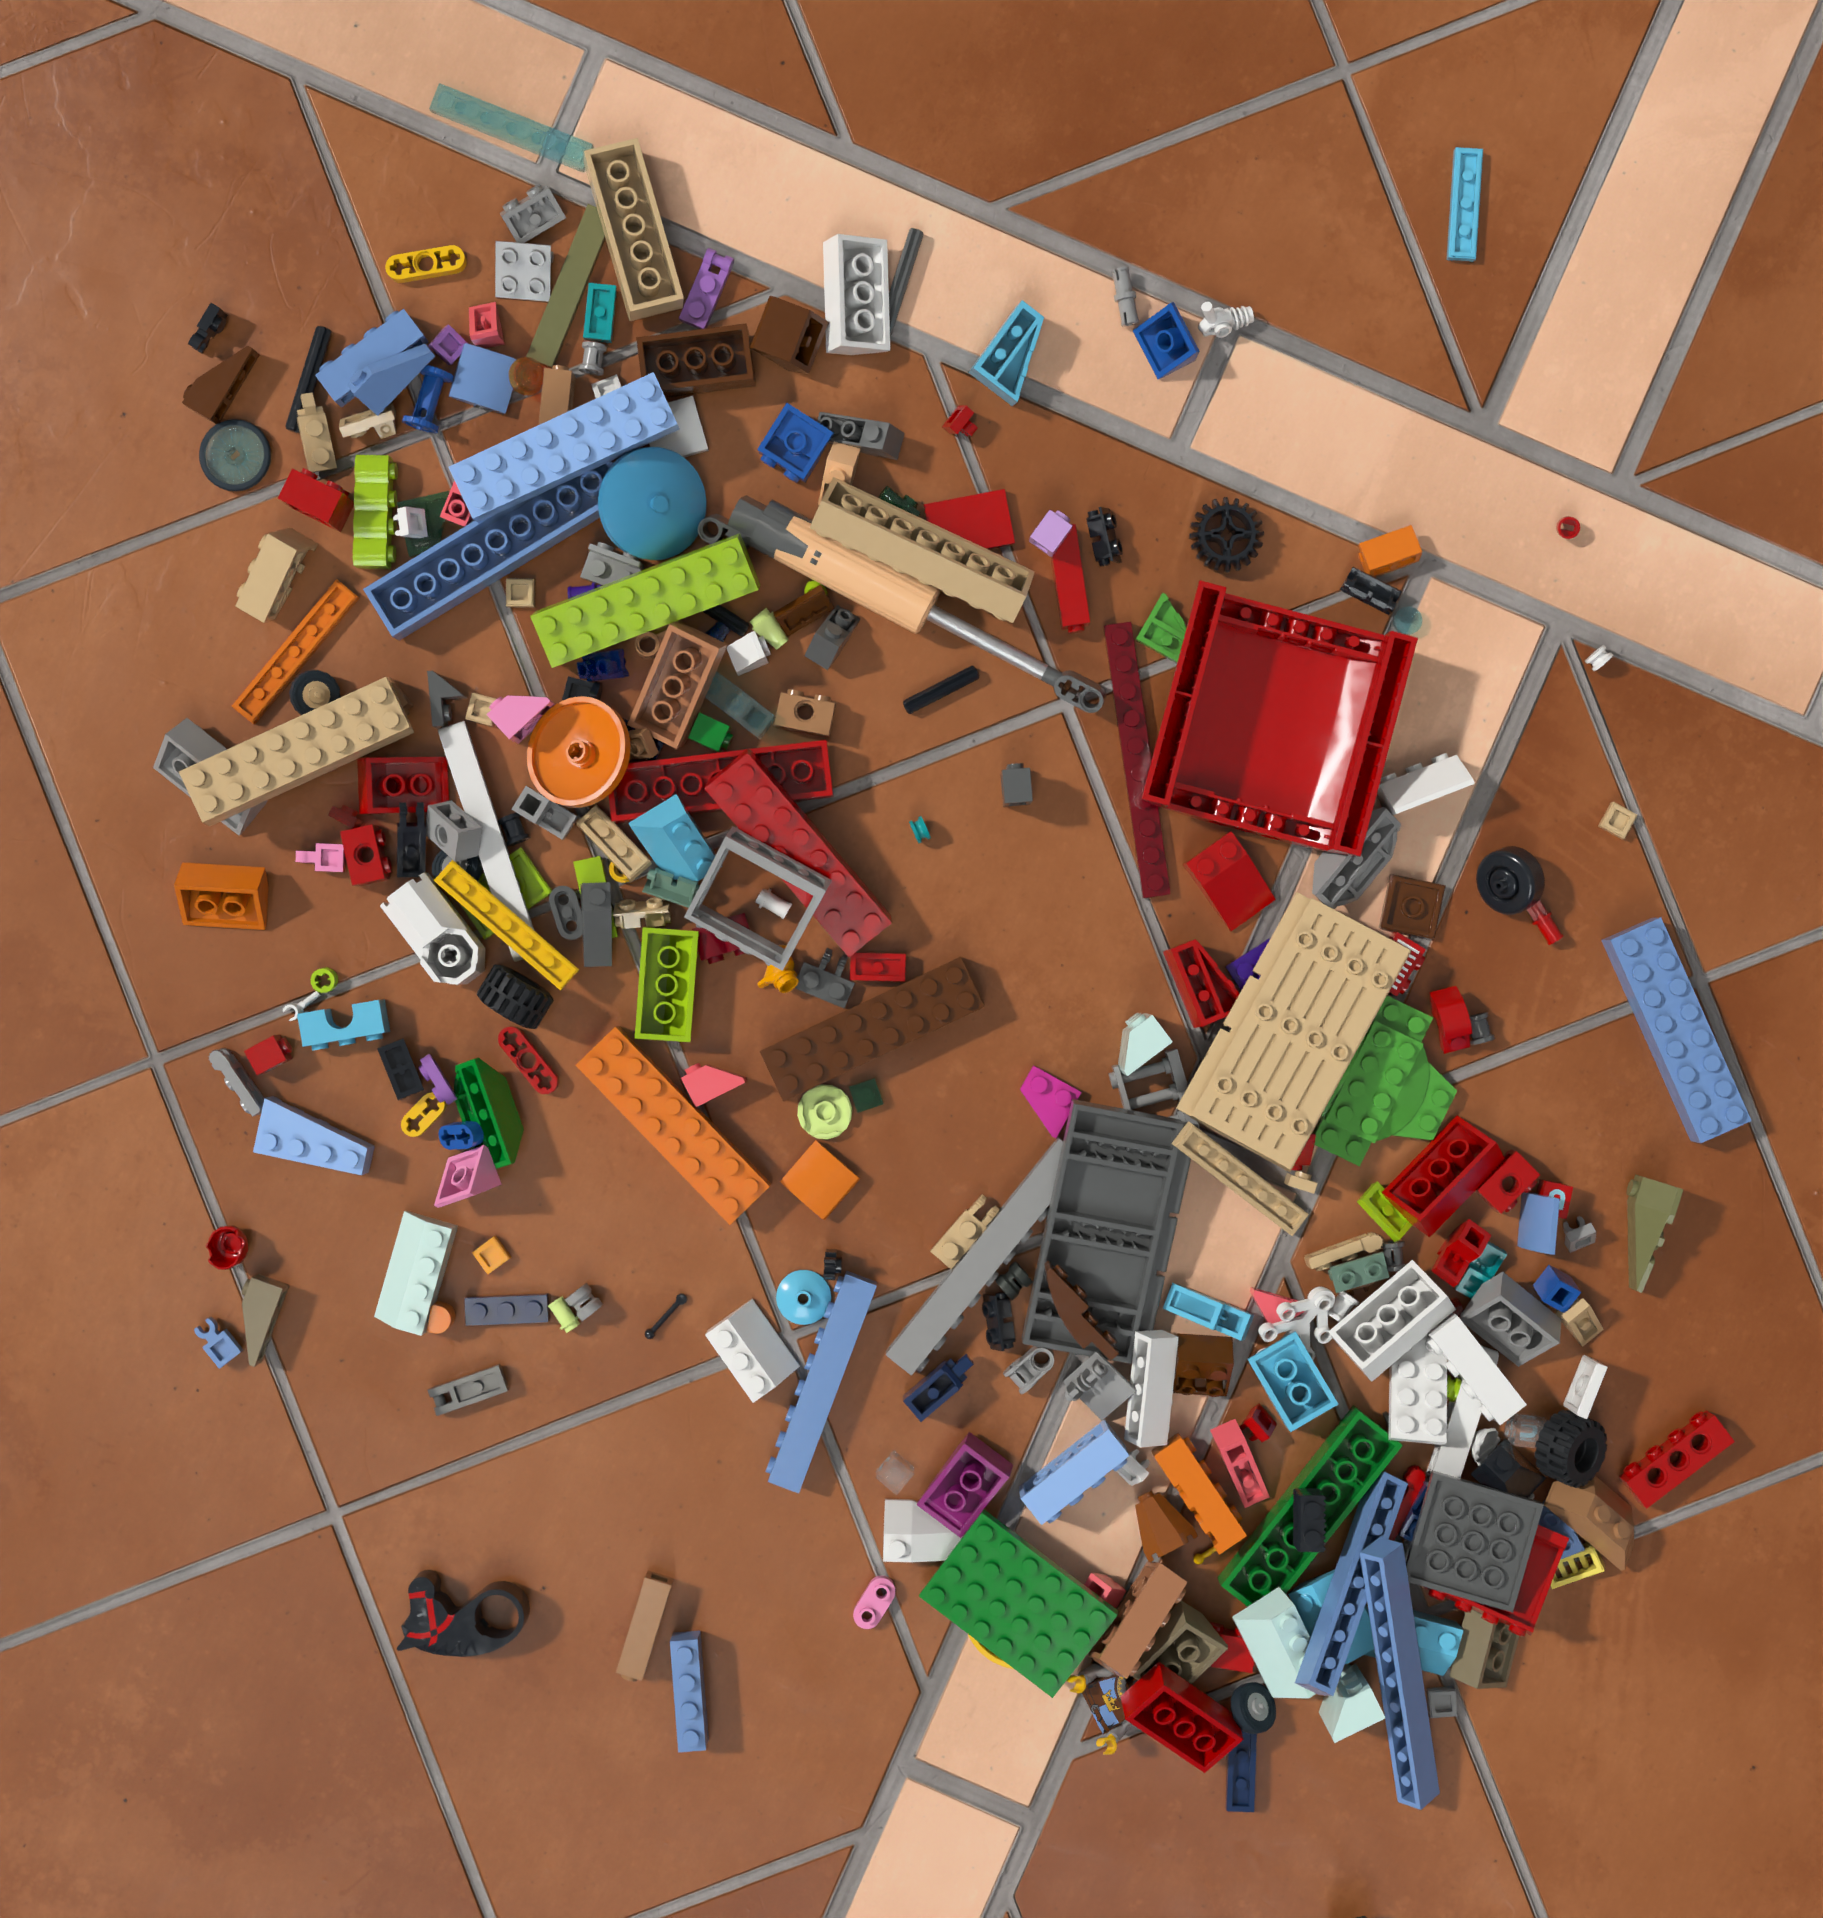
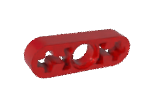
(521, 1039)

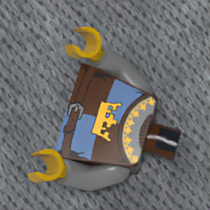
(1102, 1695)

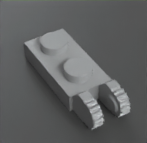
(238, 1080)

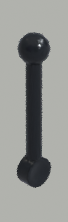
(680, 1300)

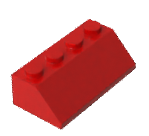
(1444, 1175)

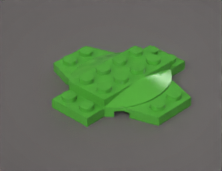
(1386, 1087)

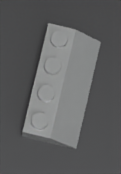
(189, 745)

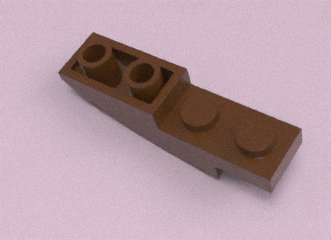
(1070, 1305)

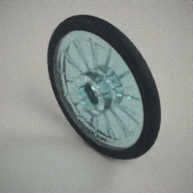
(222, 442)

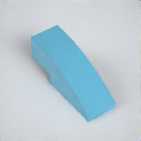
(1208, 1311)

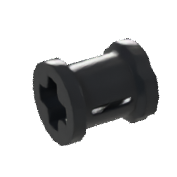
(513, 829)

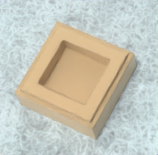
(520, 593)
(478, 709)
(1617, 820)

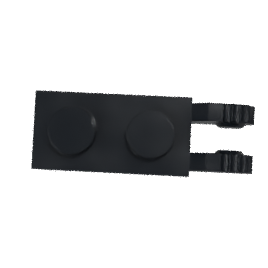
(411, 843)

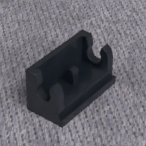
(400, 1069)

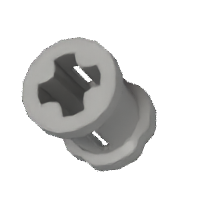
(592, 358)

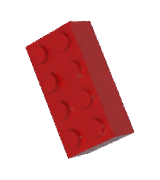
(1181, 1717)

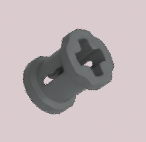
(1480, 1029)
(1396, 1246)

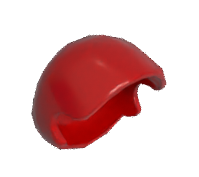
(227, 1247)

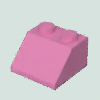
(518, 714)

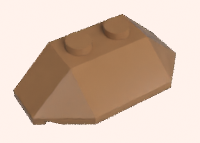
(1597, 1517)

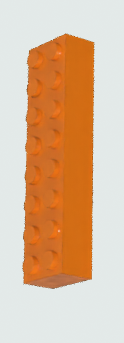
(673, 1124)

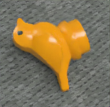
(782, 980)

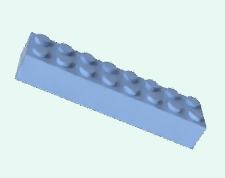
(564, 447)

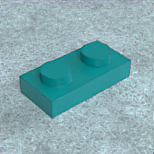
(600, 312)

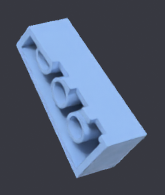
(302, 1138)

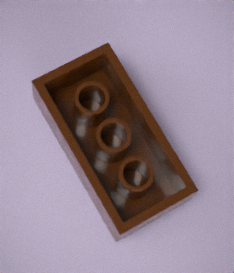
(698, 360)

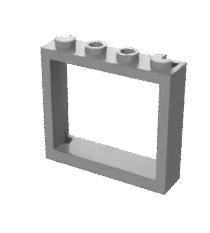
(779, 865)

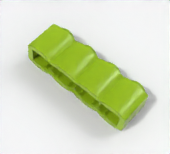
(373, 511)

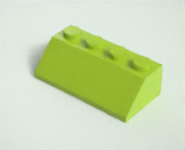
(666, 984)

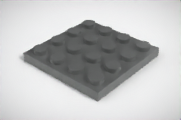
(1472, 1541)

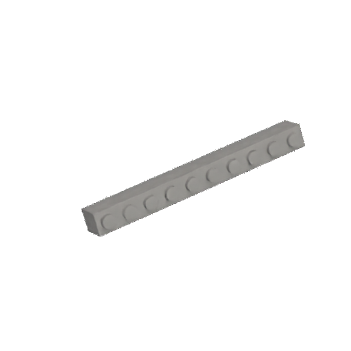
(977, 1266)

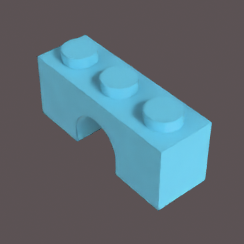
(368, 1020)

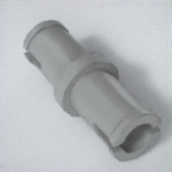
(1125, 296)

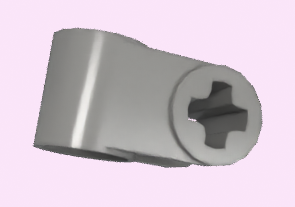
(1029, 1369)

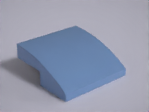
(482, 379)
(1538, 1222)

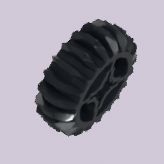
(1214, 535)

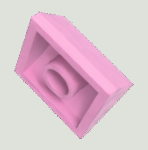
(467, 1176)

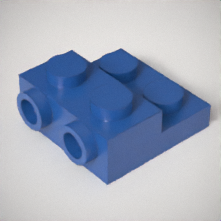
(794, 443)

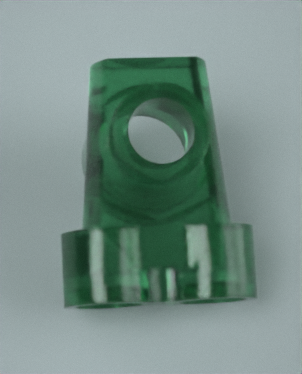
(906, 503)

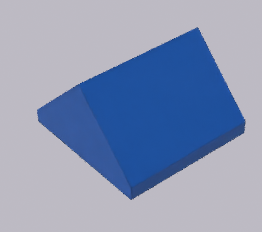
(1166, 341)

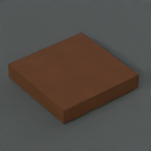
(1412, 906)

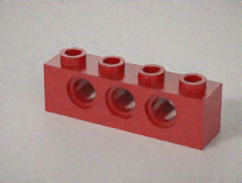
(1691, 1458)

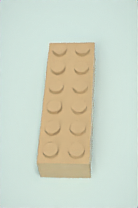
(633, 229)

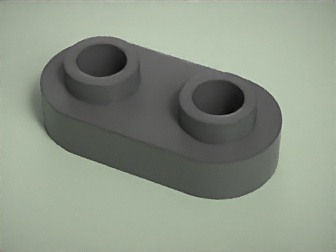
(566, 913)

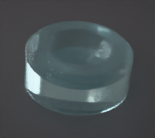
(1407, 620)

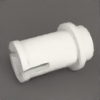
(773, 903)

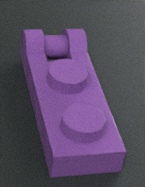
(706, 290)

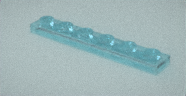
(510, 127)

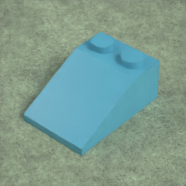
(1292, 1381)

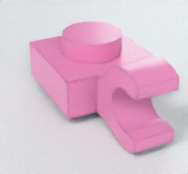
(326, 858)

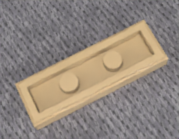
(613, 843)

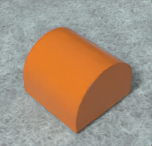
(441, 1317)

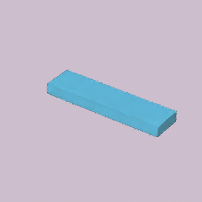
(1464, 204)

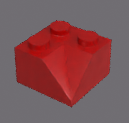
(319, 501)

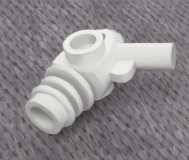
(1220, 320)

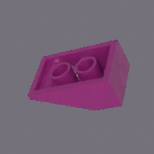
(965, 1485)

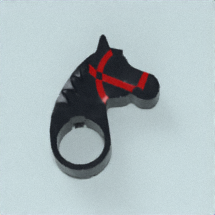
(457, 1631)

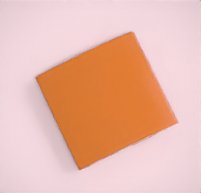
(820, 1180)

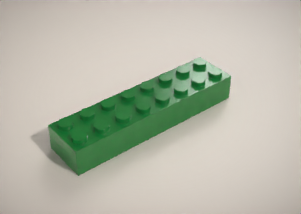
(1343, 1473)

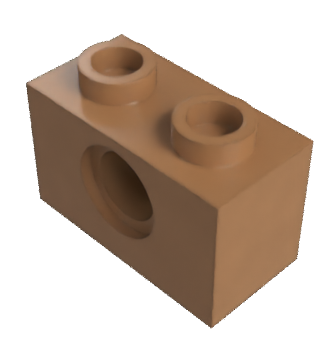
(819, 724)

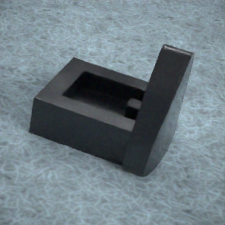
(578, 687)

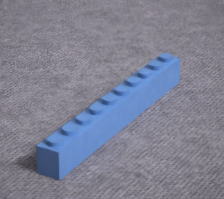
(1400, 1672)

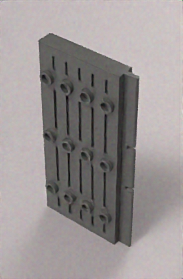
(1110, 1224)

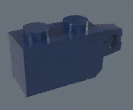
(937, 1387)

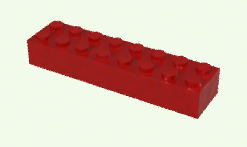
(798, 767)
(770, 815)

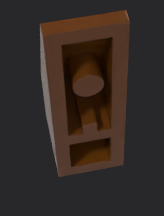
(217, 388)

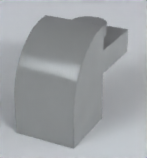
(544, 812)

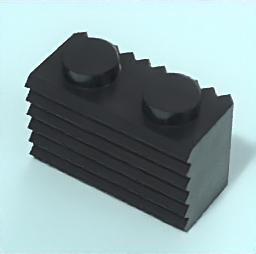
(1308, 1520)

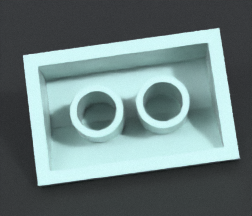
(1141, 1042)
(1352, 1705)

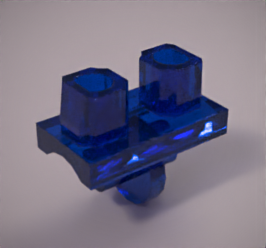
(603, 665)

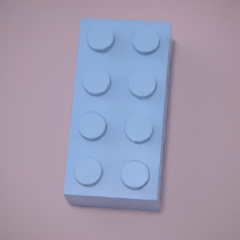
(1073, 1473)

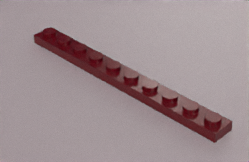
(1136, 758)

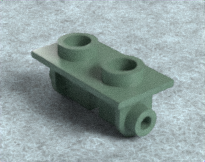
(663, 886)
(1358, 1272)

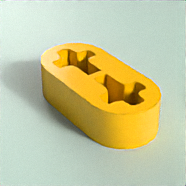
(419, 1109)

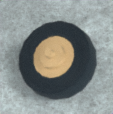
(313, 690)

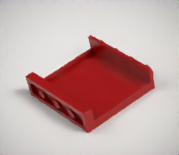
(1537, 1578)

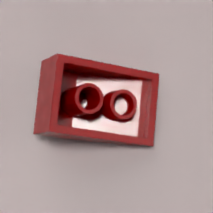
(393, 780)
(1230, 881)

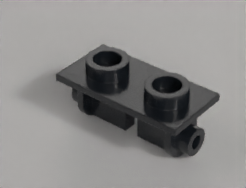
(1109, 546)
(1371, 590)
(999, 1334)

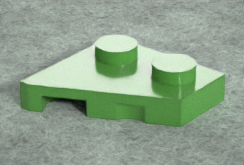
(1163, 630)

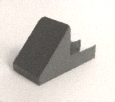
(439, 693)

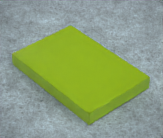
(531, 883)

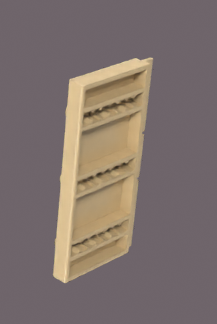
(1293, 1031)

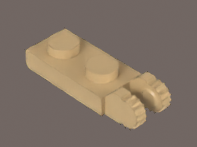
(963, 1234)
(1344, 1250)

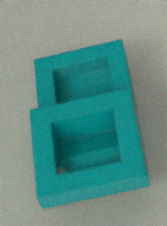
(1481, 1270)

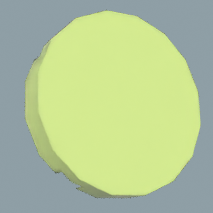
(824, 1111)

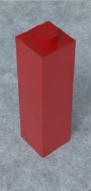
(1070, 585)

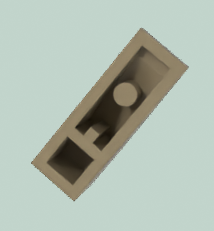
(260, 1311)

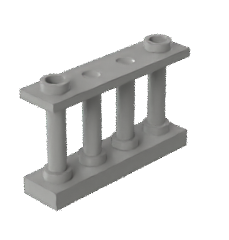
(1169, 1064)

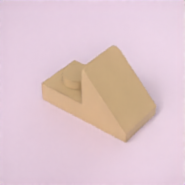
(1581, 1321)

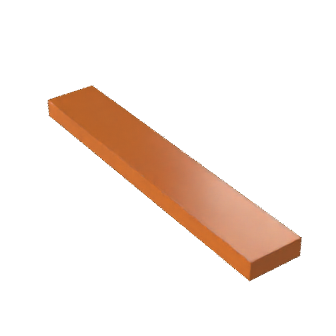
(295, 652)

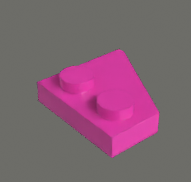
(1049, 1098)

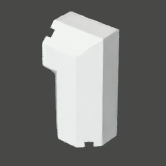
(436, 932)

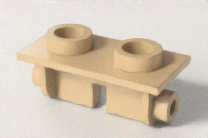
(654, 910)

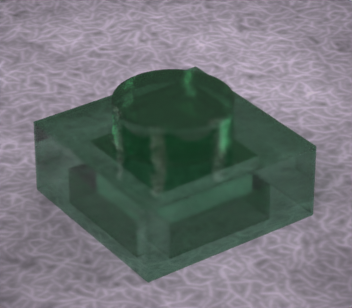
(866, 1095)

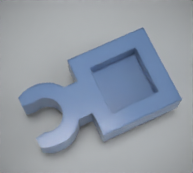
(220, 1346)

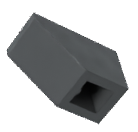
(832, 637)

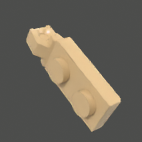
(315, 436)

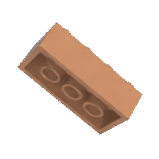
(677, 684)
(1138, 1619)

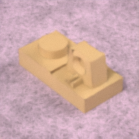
(358, 424)

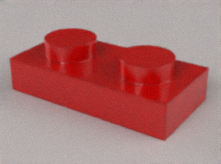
(878, 967)

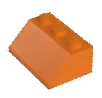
(222, 895)

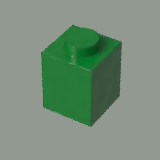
(711, 733)

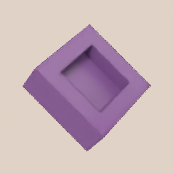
(448, 345)

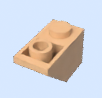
(840, 464)

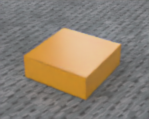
(491, 1255)

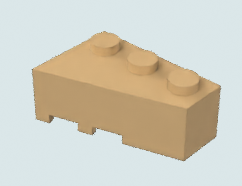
(273, 573)

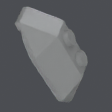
(1344, 878)

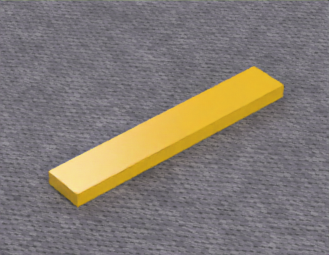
(506, 925)

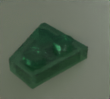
(433, 507)

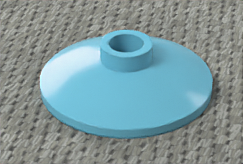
(806, 1283)

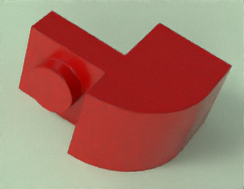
(1452, 1019)
(1459, 1250)

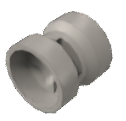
(579, 1297)

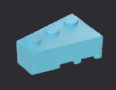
(1008, 354)

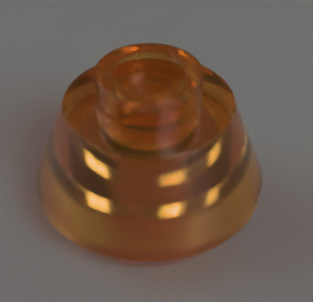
(526, 376)

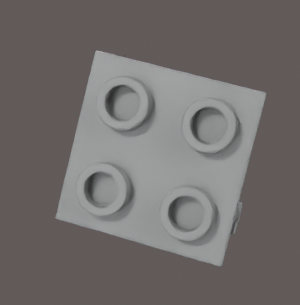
(523, 271)
(1098, 1386)

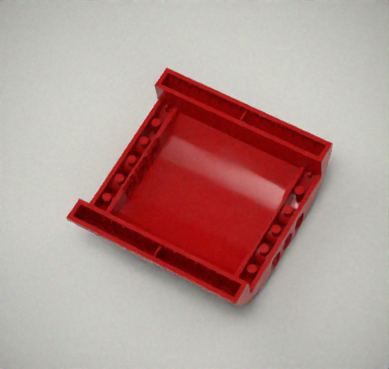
(1278, 722)

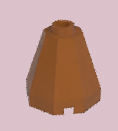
(1161, 1525)

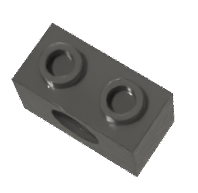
(1016, 785)

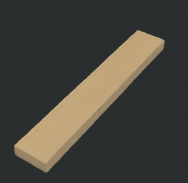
(1240, 1178)

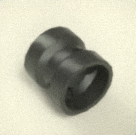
(1008, 1284)

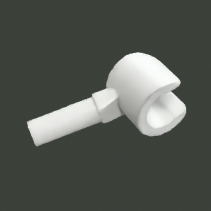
(299, 1007)

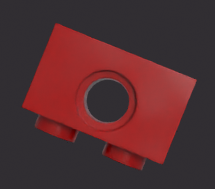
(354, 844)
(1523, 1177)

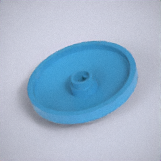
(652, 503)

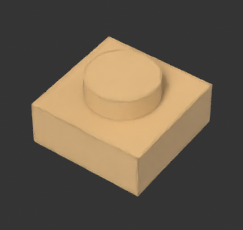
(1301, 1181)

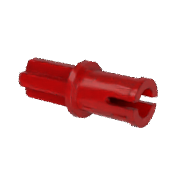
(1545, 923)

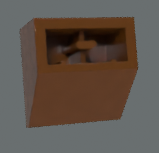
(789, 335)
(1203, 1365)

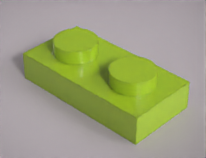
(1383, 1212)

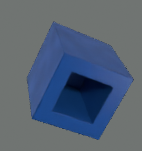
(1556, 1288)

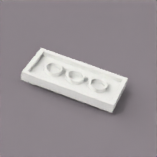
(1418, 1396)

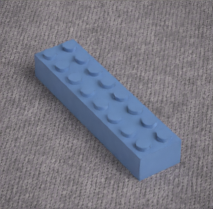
(1676, 1030)

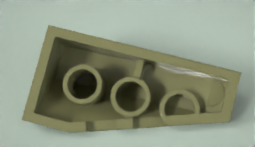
(1648, 1210)

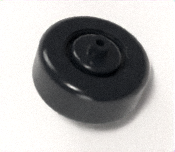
(1510, 880)

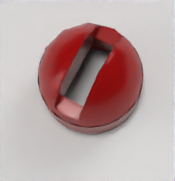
(1564, 533)

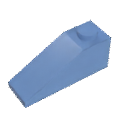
(383, 380)

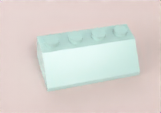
(415, 1272)
(1276, 1642)

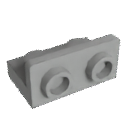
(532, 214)
(607, 566)

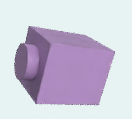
(1051, 532)

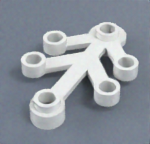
(1317, 1304)

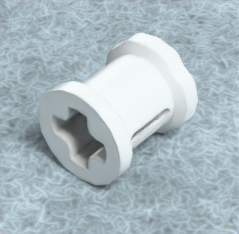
(1342, 1306)

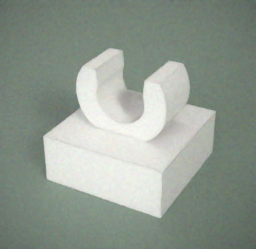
(411, 522)
(1133, 1471)

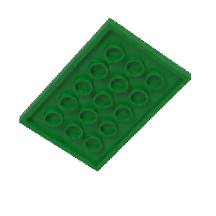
(1018, 1603)

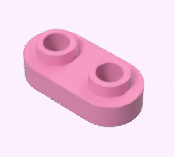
(874, 1603)

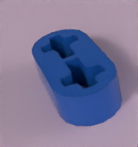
(460, 1131)

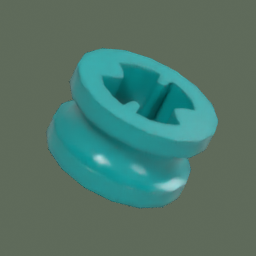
(919, 829)

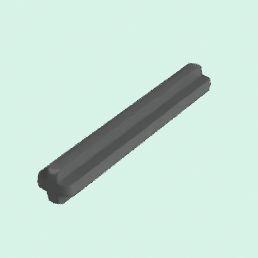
(903, 274)

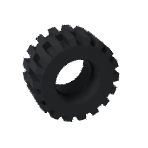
(515, 996)
(1571, 1448)

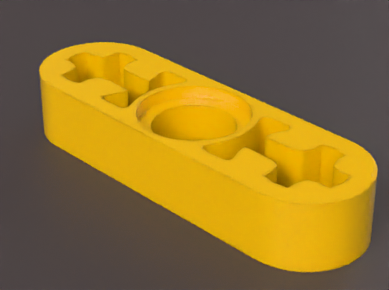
(408, 275)

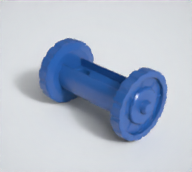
(428, 399)

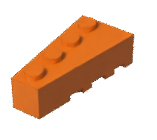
(1200, 1493)

